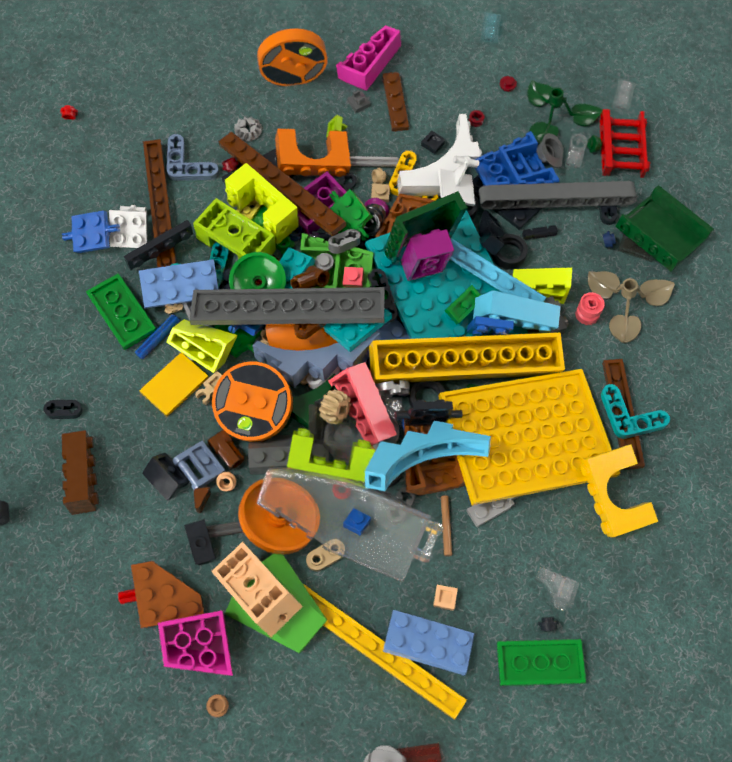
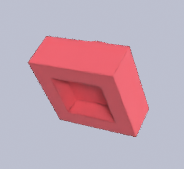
(353, 277)

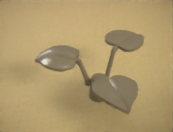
(628, 327)

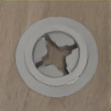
(242, 132)

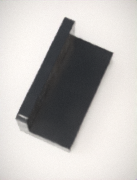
(165, 475)

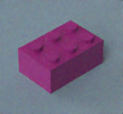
(320, 189)
(427, 254)

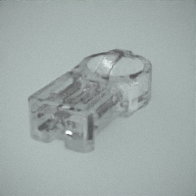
(575, 153)

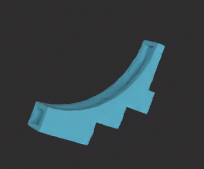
(416, 447)

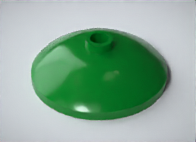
(257, 267)

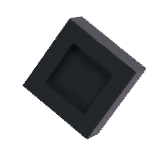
(433, 142)

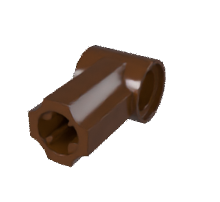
(311, 278)
(225, 448)

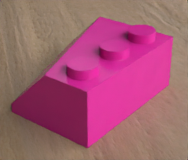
(196, 643)

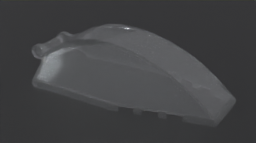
(323, 502)

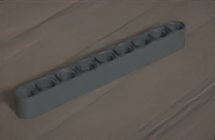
(557, 195)

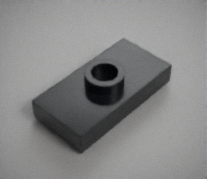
(199, 541)

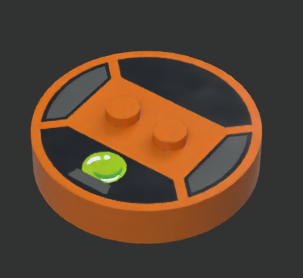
(292, 57)
(252, 401)

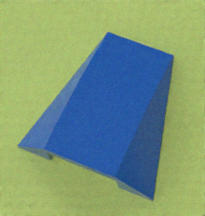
(515, 164)

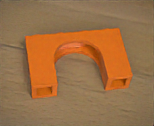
(293, 162)

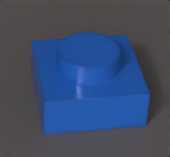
(357, 522)

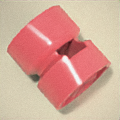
(589, 308)

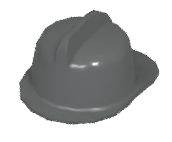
(550, 150)

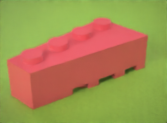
(365, 402)

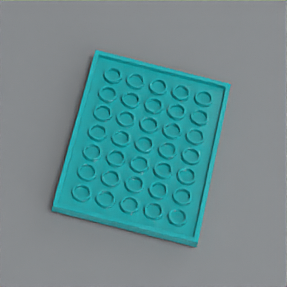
(424, 299)

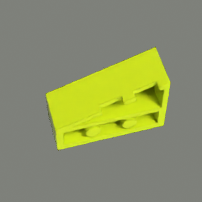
(547, 281)
(202, 343)

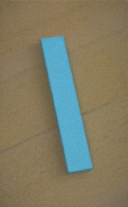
(492, 274)

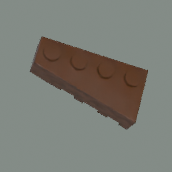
(79, 472)

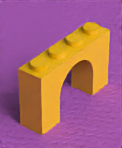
(614, 519)

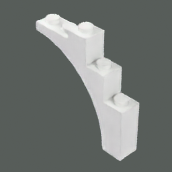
(426, 179)

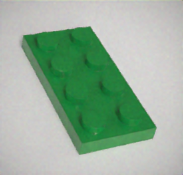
(121, 311)
(540, 662)

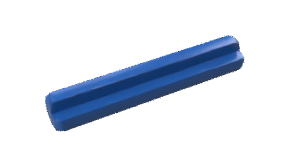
(157, 337)

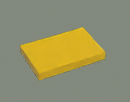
(174, 384)

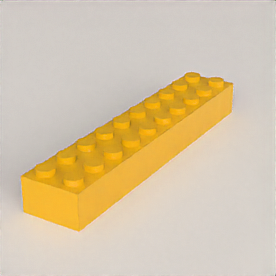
(466, 357)

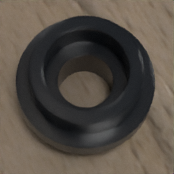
(548, 624)

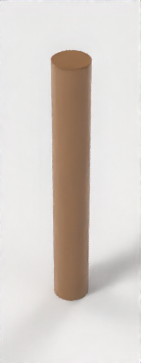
(446, 525)

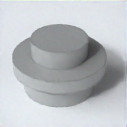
(324, 261)

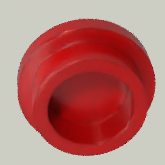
(68, 112)

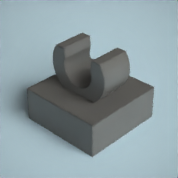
(358, 101)

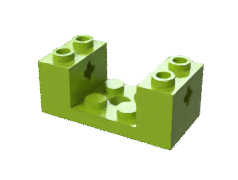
(220, 218)
(300, 458)

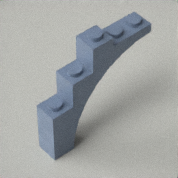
(318, 362)

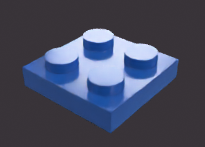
(489, 326)

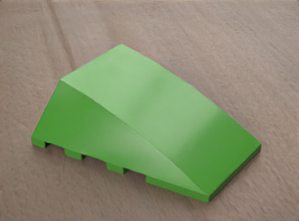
(351, 258)
(302, 625)

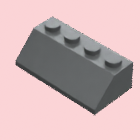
(275, 453)

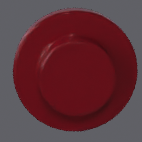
(508, 83)
(230, 164)

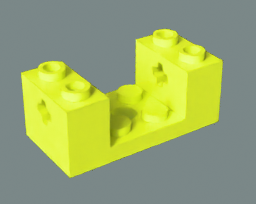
(248, 185)

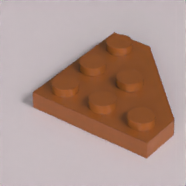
(162, 595)

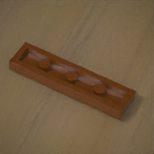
(395, 101)

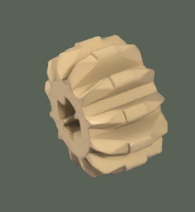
(335, 407)

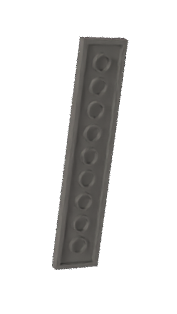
(287, 306)

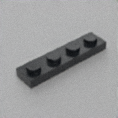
(158, 245)

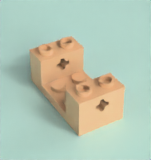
(267, 600)

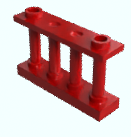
(608, 149)

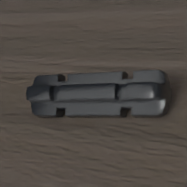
(539, 232)

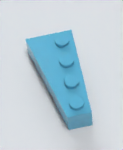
(521, 310)

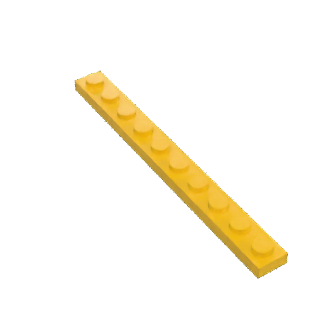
(399, 667)

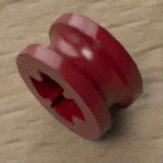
(473, 122)

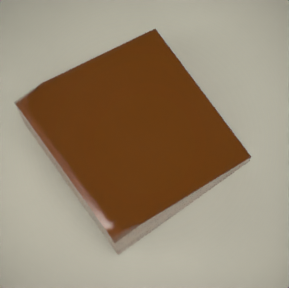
(201, 497)

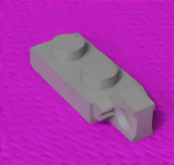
(486, 511)

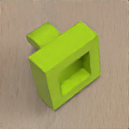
(336, 125)

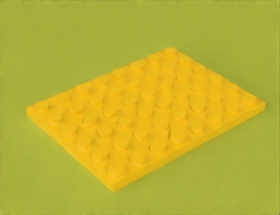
(536, 432)

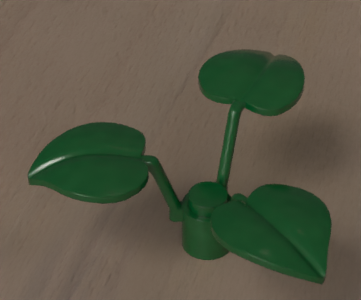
(541, 93)

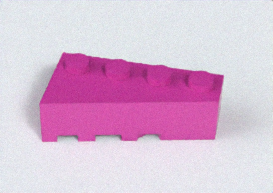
(371, 58)

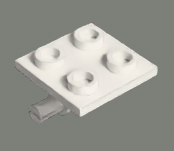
(458, 181)
(132, 226)

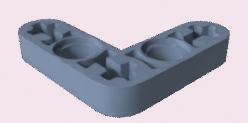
(180, 165)

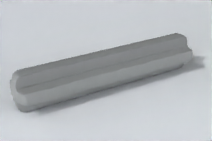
(374, 161)

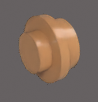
(217, 706)

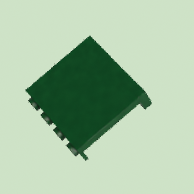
(439, 214)
(665, 228)

